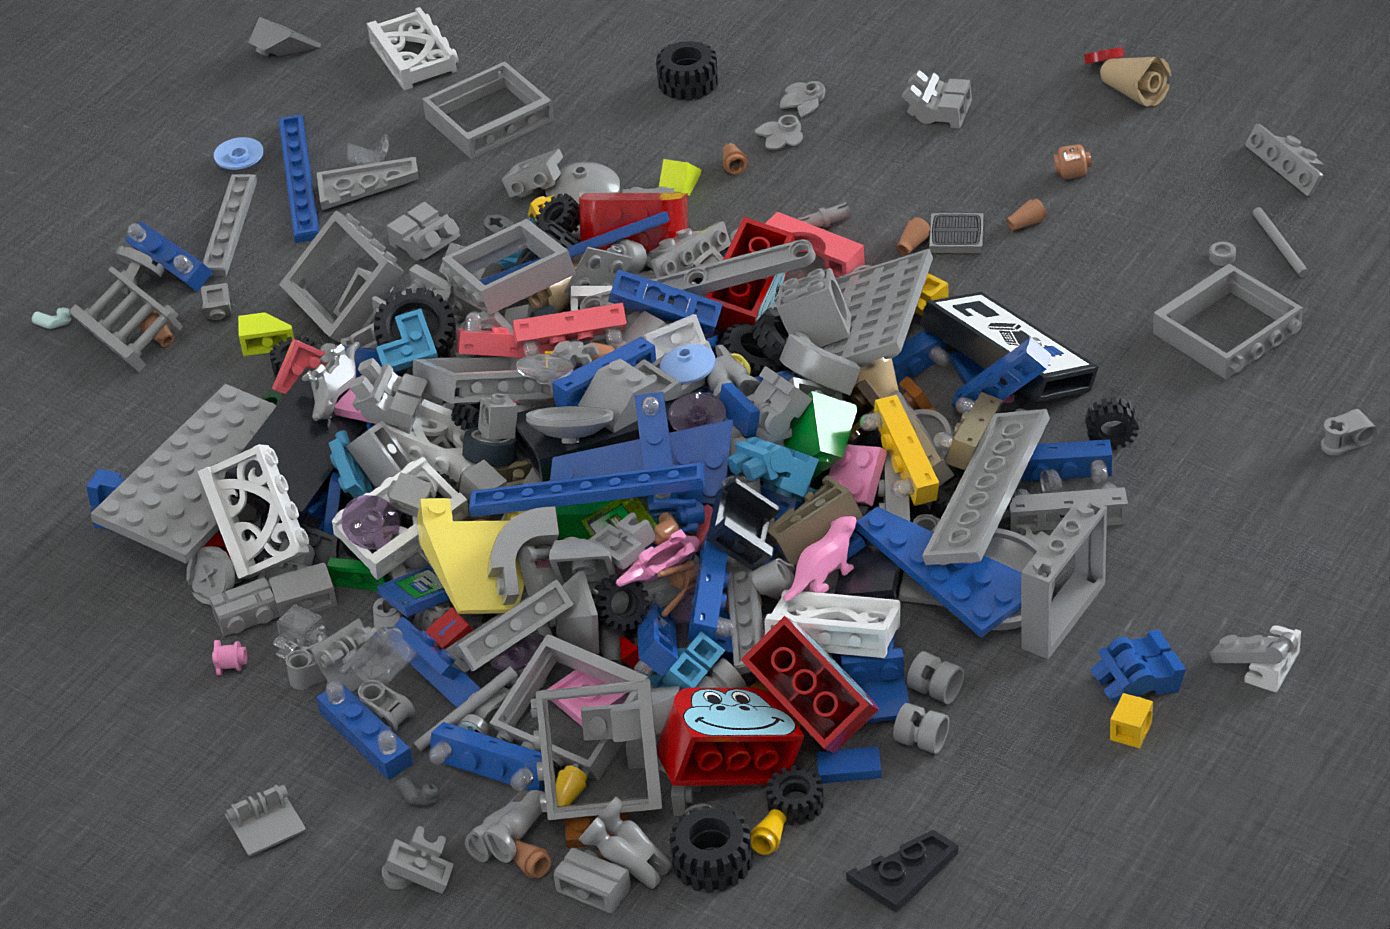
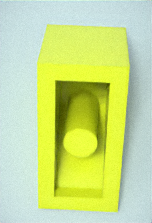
(679, 175)
(261, 332)

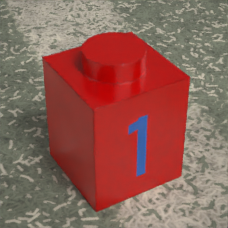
(449, 629)

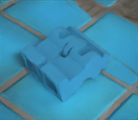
(767, 460)
(691, 664)

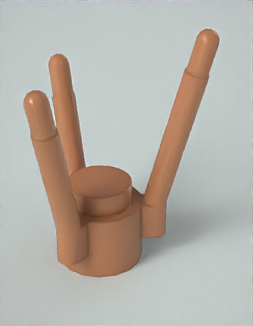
(681, 577)

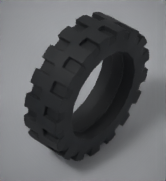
(767, 334)

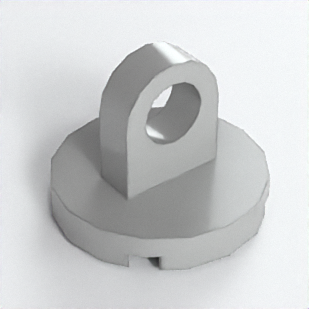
(138, 264)
(210, 573)

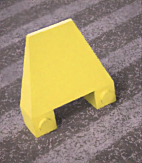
(461, 556)

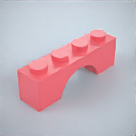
(838, 252)

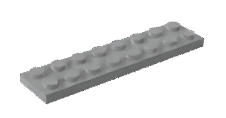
(986, 488)

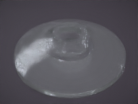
(544, 367)

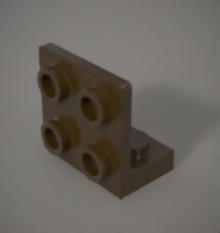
(864, 398)

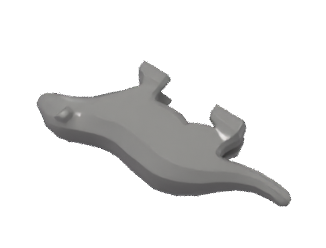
(333, 380)

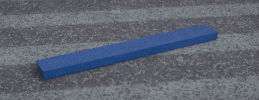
(298, 178)
(595, 242)
(587, 489)

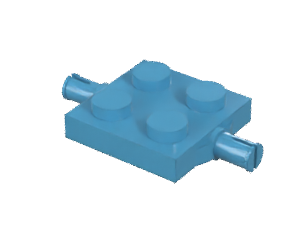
(352, 477)

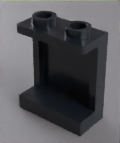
(741, 523)
(872, 575)

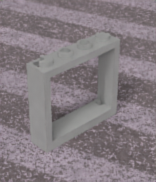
(500, 131)
(314, 257)
(550, 269)
(1229, 279)
(477, 379)
(1047, 620)
(531, 679)
(542, 741)

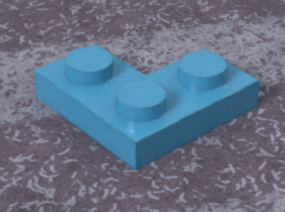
(414, 342)
(787, 487)

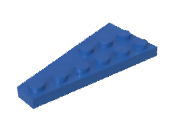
(700, 444)
(975, 592)

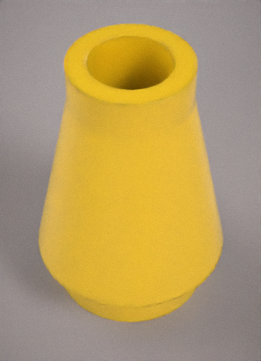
(569, 785)
(767, 834)

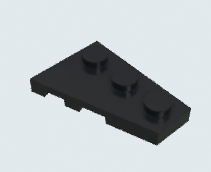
(324, 544)
(905, 872)

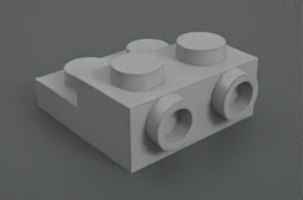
(533, 173)

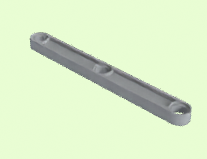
(729, 271)

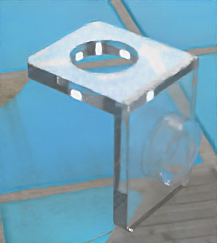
(365, 156)

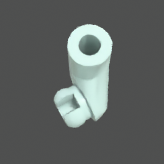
(51, 322)

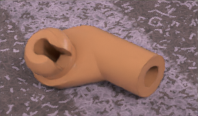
(665, 528)

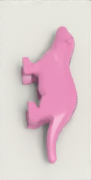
(665, 556)
(823, 558)

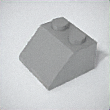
(615, 390)

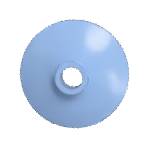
(238, 153)
(688, 363)

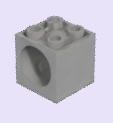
(815, 308)

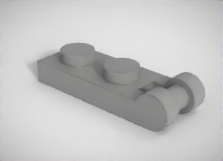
(1254, 649)

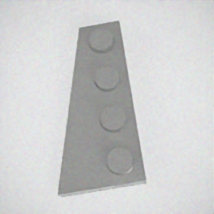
(356, 182)

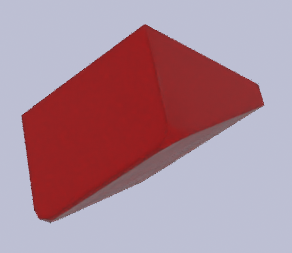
(629, 652)

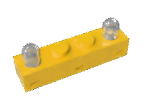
(905, 449)

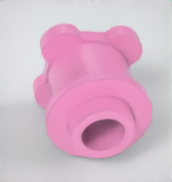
(228, 656)

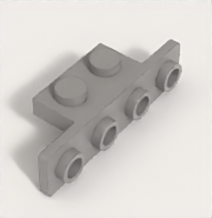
(1287, 158)
(681, 251)

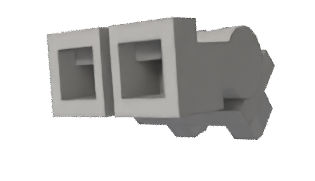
(938, 101)
(422, 231)
(388, 396)
(778, 405)

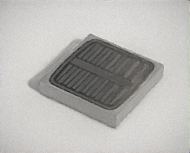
(956, 233)

